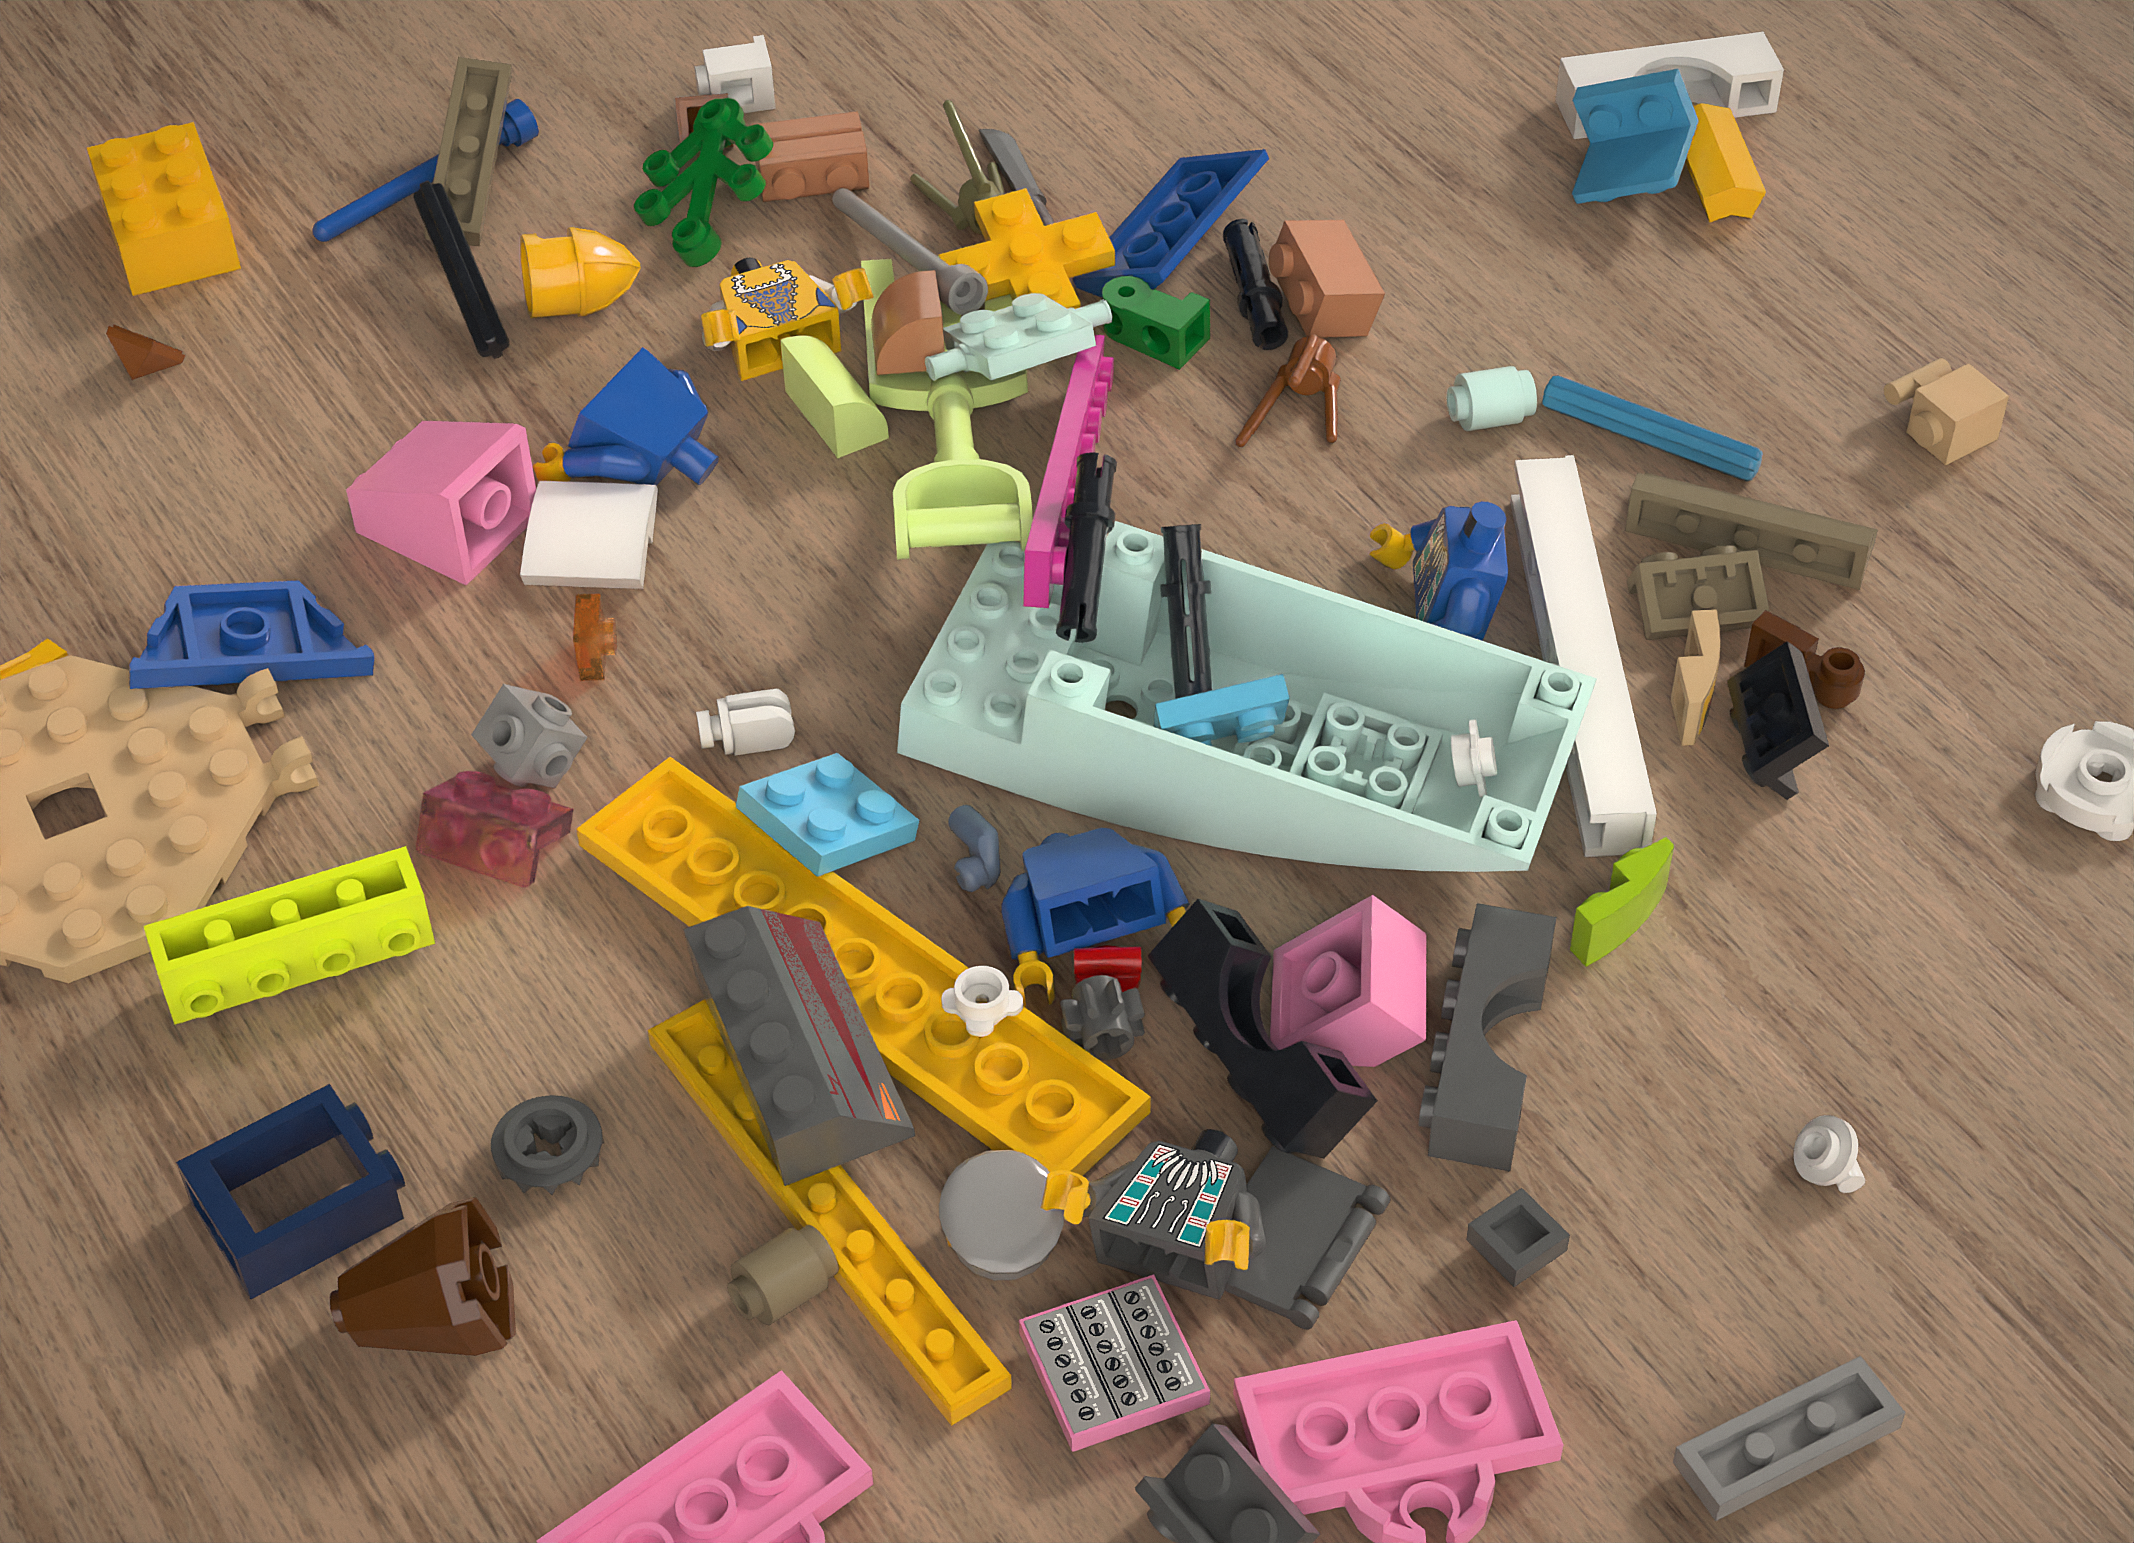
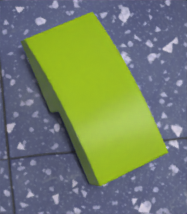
(1634, 892)

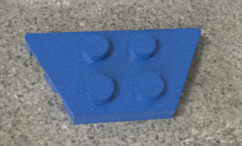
(241, 628)

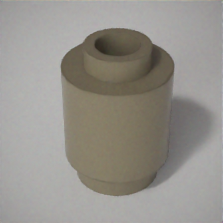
(782, 1274)

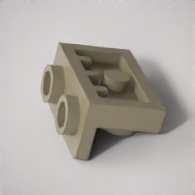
(1713, 581)

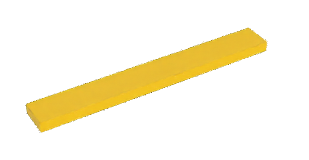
(872, 1260)

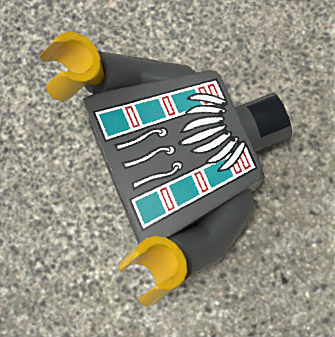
(1168, 1213)

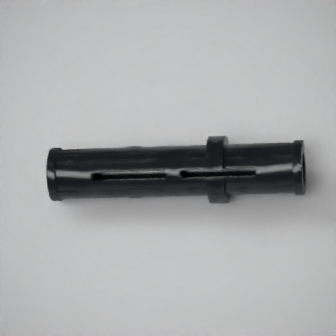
(1258, 297)
(1089, 523)
(1179, 544)

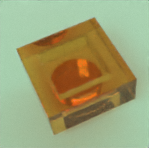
(592, 637)

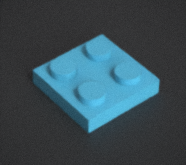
(1240, 710)
(827, 814)

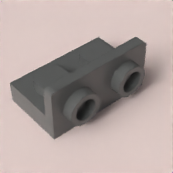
(1222, 1497)

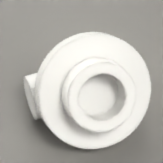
(1828, 1154)

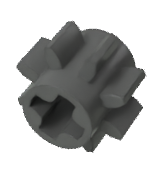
(1103, 1017)

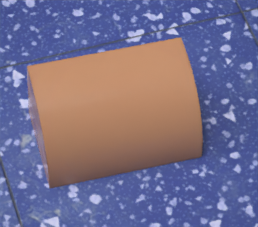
(907, 324)

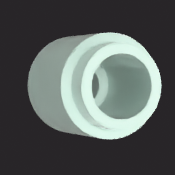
(1492, 398)

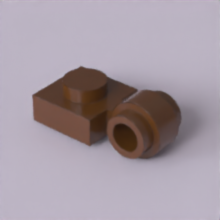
(1834, 675)

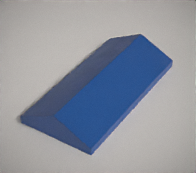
(1175, 217)

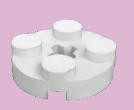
(2075, 795)

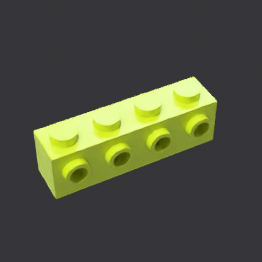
(289, 935)

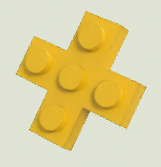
(1030, 257)

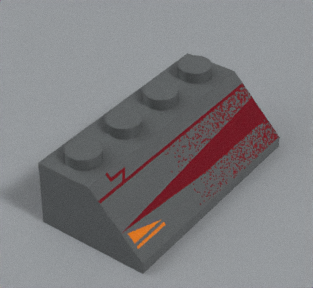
(796, 1040)

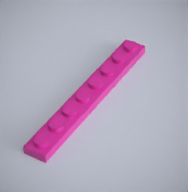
(1075, 435)

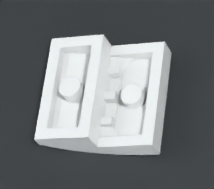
(589, 534)

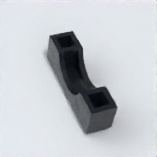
(1216, 974)

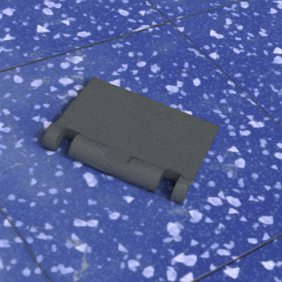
(1308, 1232)

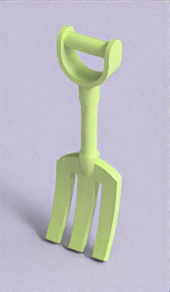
(959, 494)

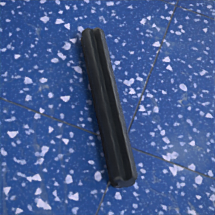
(461, 270)

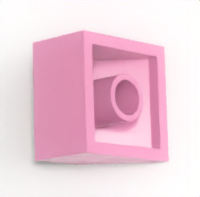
(1352, 985)

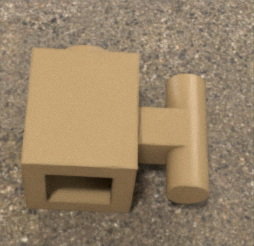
(1950, 408)

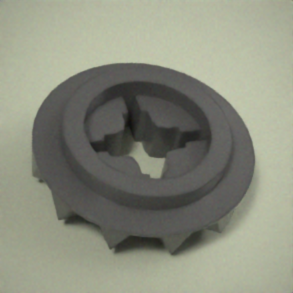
(556, 1121)

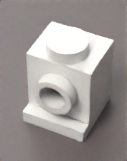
(741, 72)

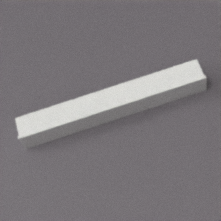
(1577, 633)

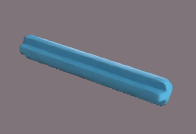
(1652, 428)

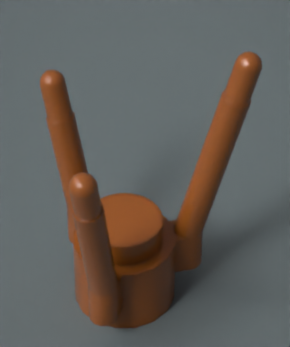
(1306, 373)

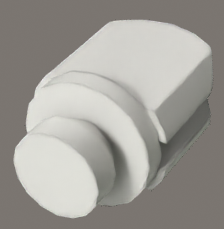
(748, 723)

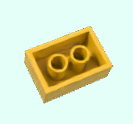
(163, 208)

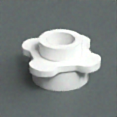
(1473, 758)
(982, 985)

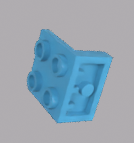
(1635, 134)

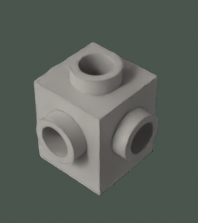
(529, 736)

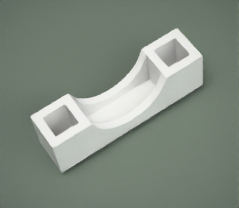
(1719, 71)

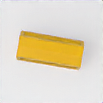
(1722, 166)

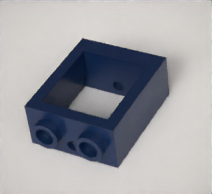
(314, 1232)

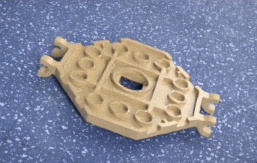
(175, 797)

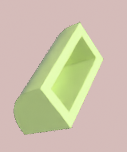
(830, 396)

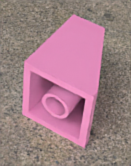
(448, 495)

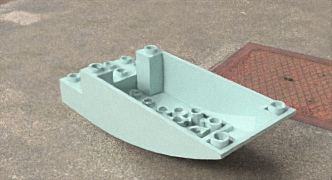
(1345, 779)

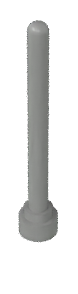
(958, 285)

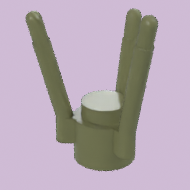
(972, 190)

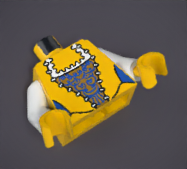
(777, 303)

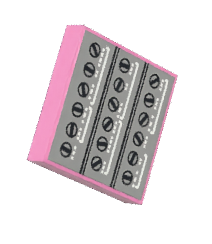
(1113, 1362)

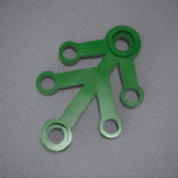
(715, 127)

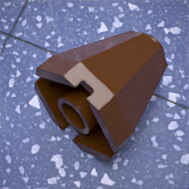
(431, 1288)

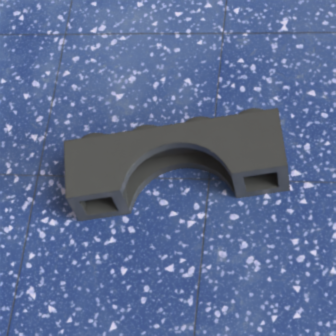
(1479, 1095)

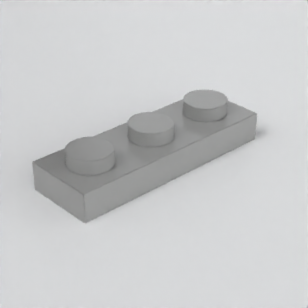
(1788, 1438)

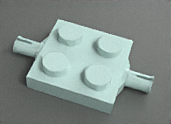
(1017, 337)

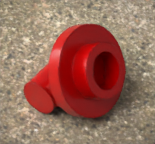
(1111, 961)

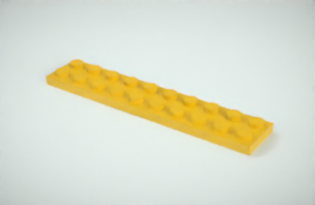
(1009, 1089)

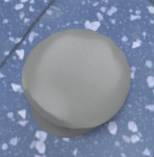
(996, 1214)

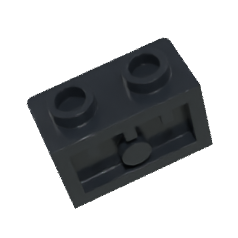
(1776, 718)

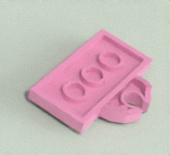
(1402, 1430)
(745, 1476)

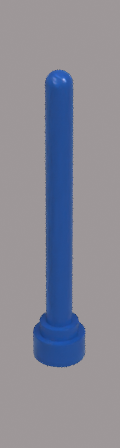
(517, 129)

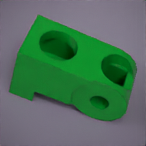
(1155, 321)

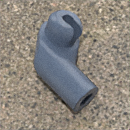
(983, 845)

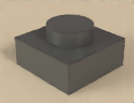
(1518, 1237)

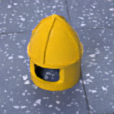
(574, 272)

